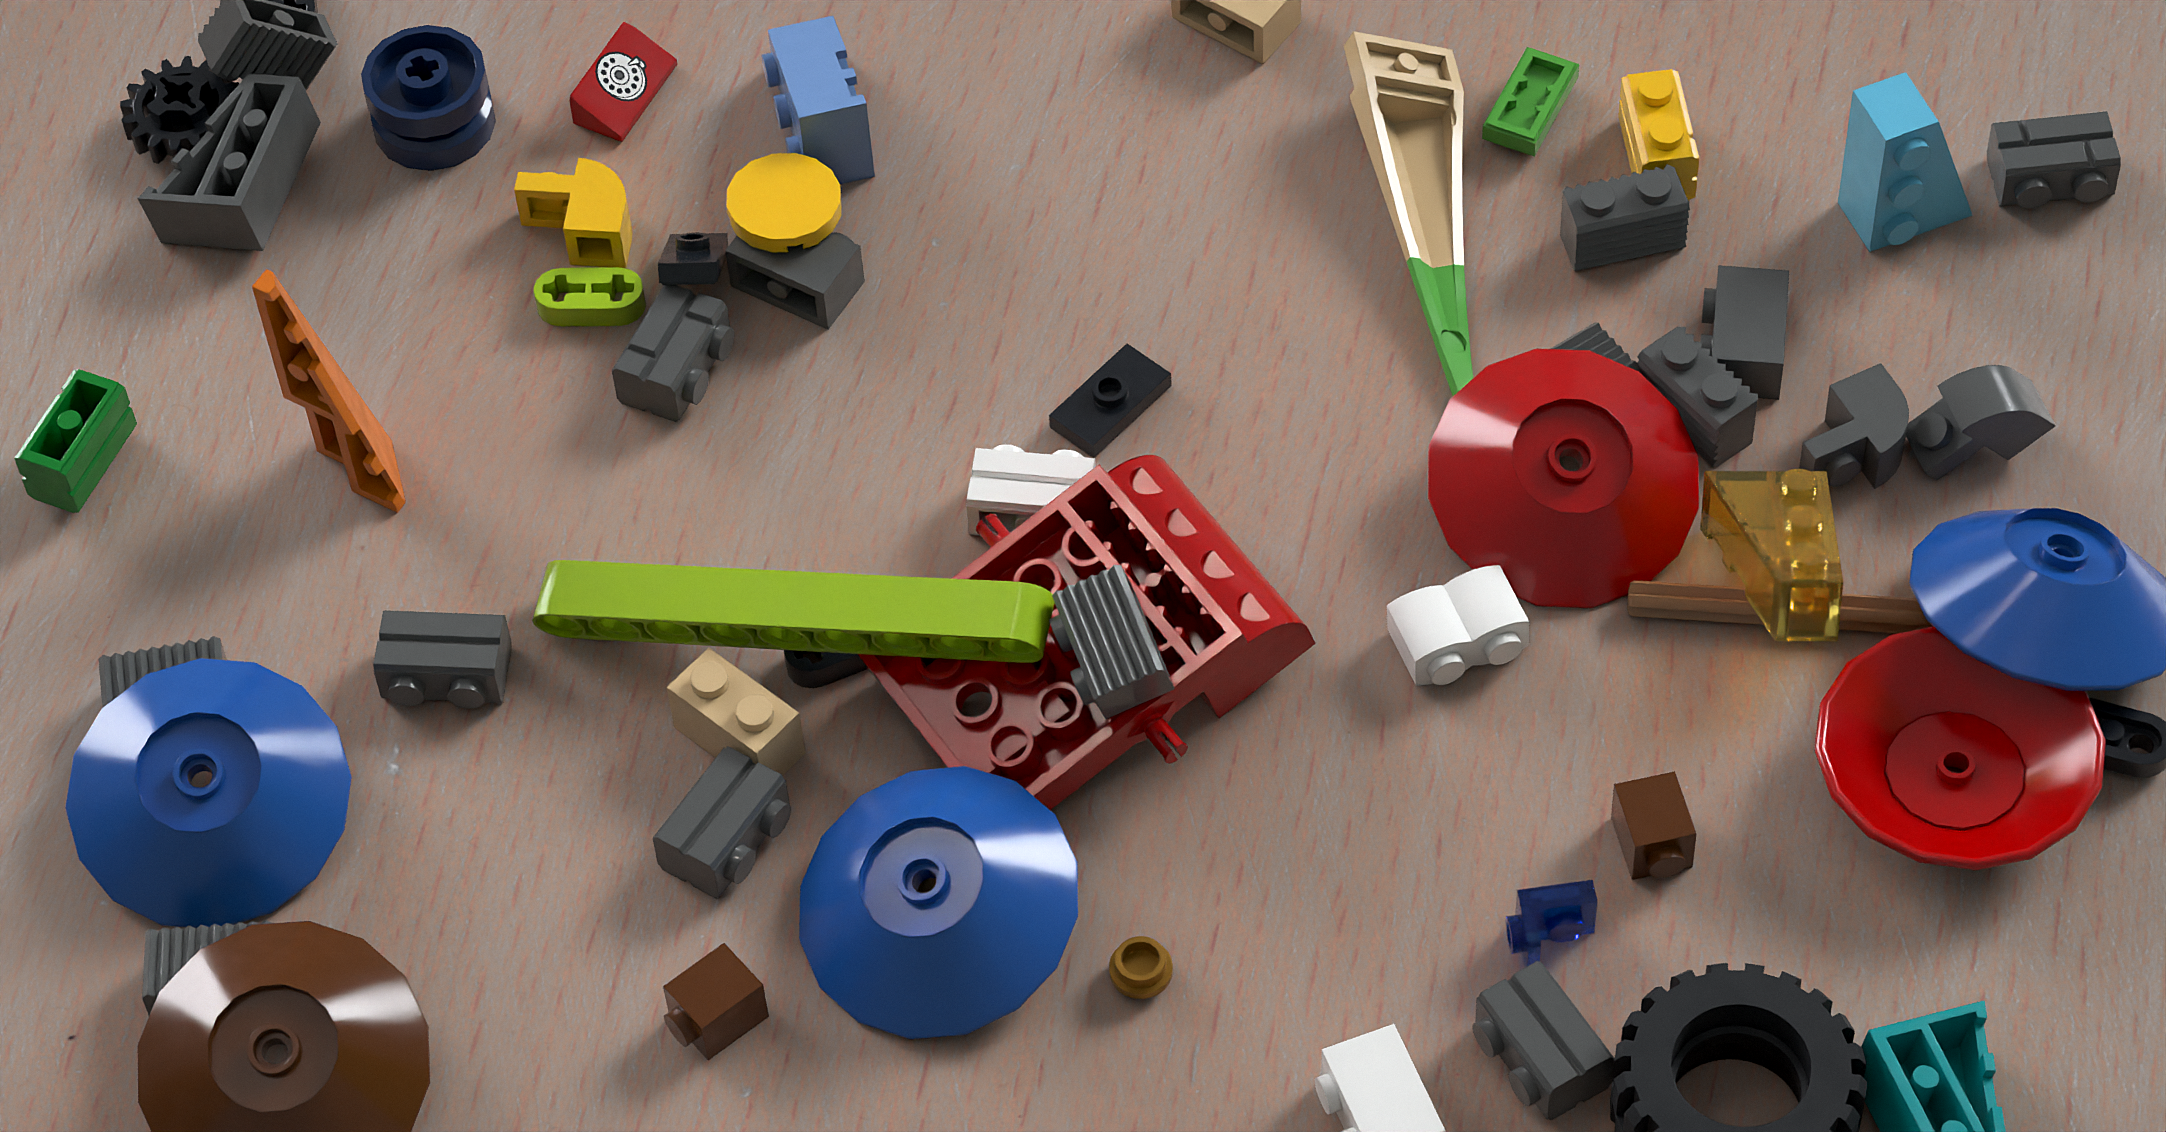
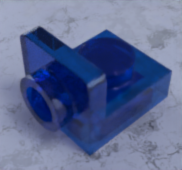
(1551, 913)

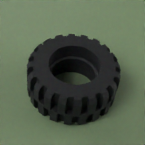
(1743, 1019)

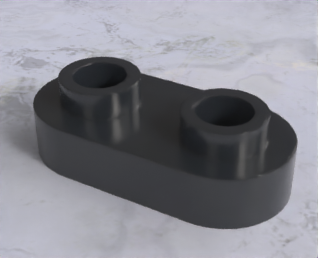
(2129, 729)

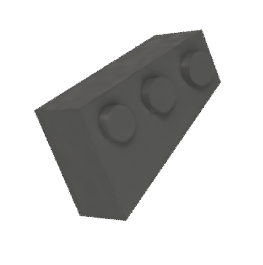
(239, 171)

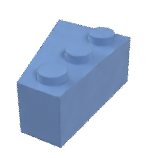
(819, 97)

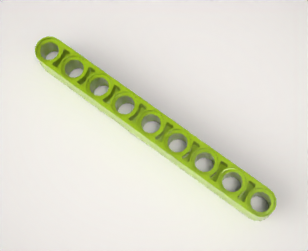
(795, 610)

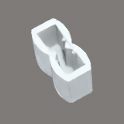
(1458, 626)

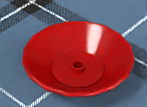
(1552, 529)
(1926, 706)

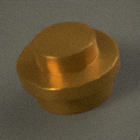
(1140, 968)

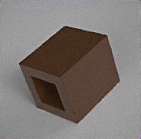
(1653, 826)
(714, 1002)

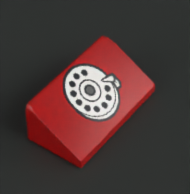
(620, 83)

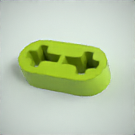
(589, 296)

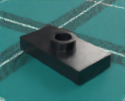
(692, 258)
(1110, 400)

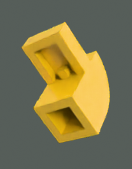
(588, 208)

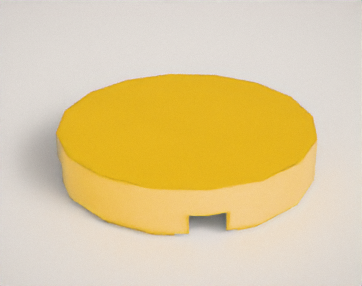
(784, 202)

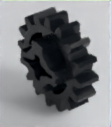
(172, 107)

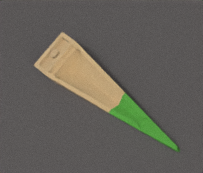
(1413, 128)

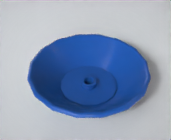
(2044, 598)
(221, 847)
(969, 944)

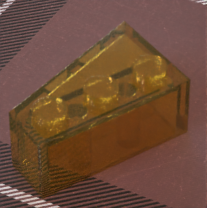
(1781, 544)

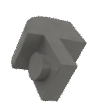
(1978, 409)
(1866, 432)

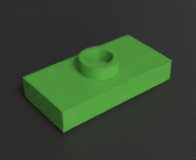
(1530, 101)

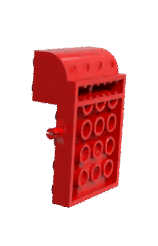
(1202, 598)

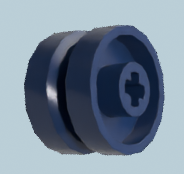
(428, 97)

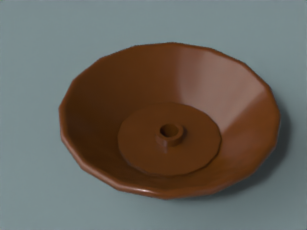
(327, 995)

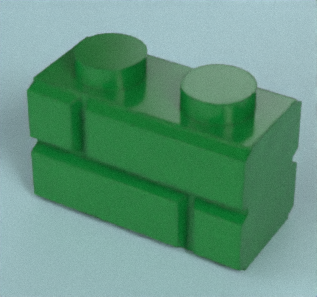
(75, 441)

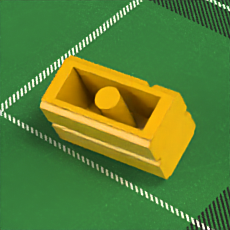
(1658, 126)

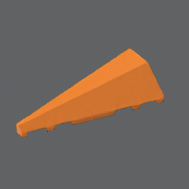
(336, 412)

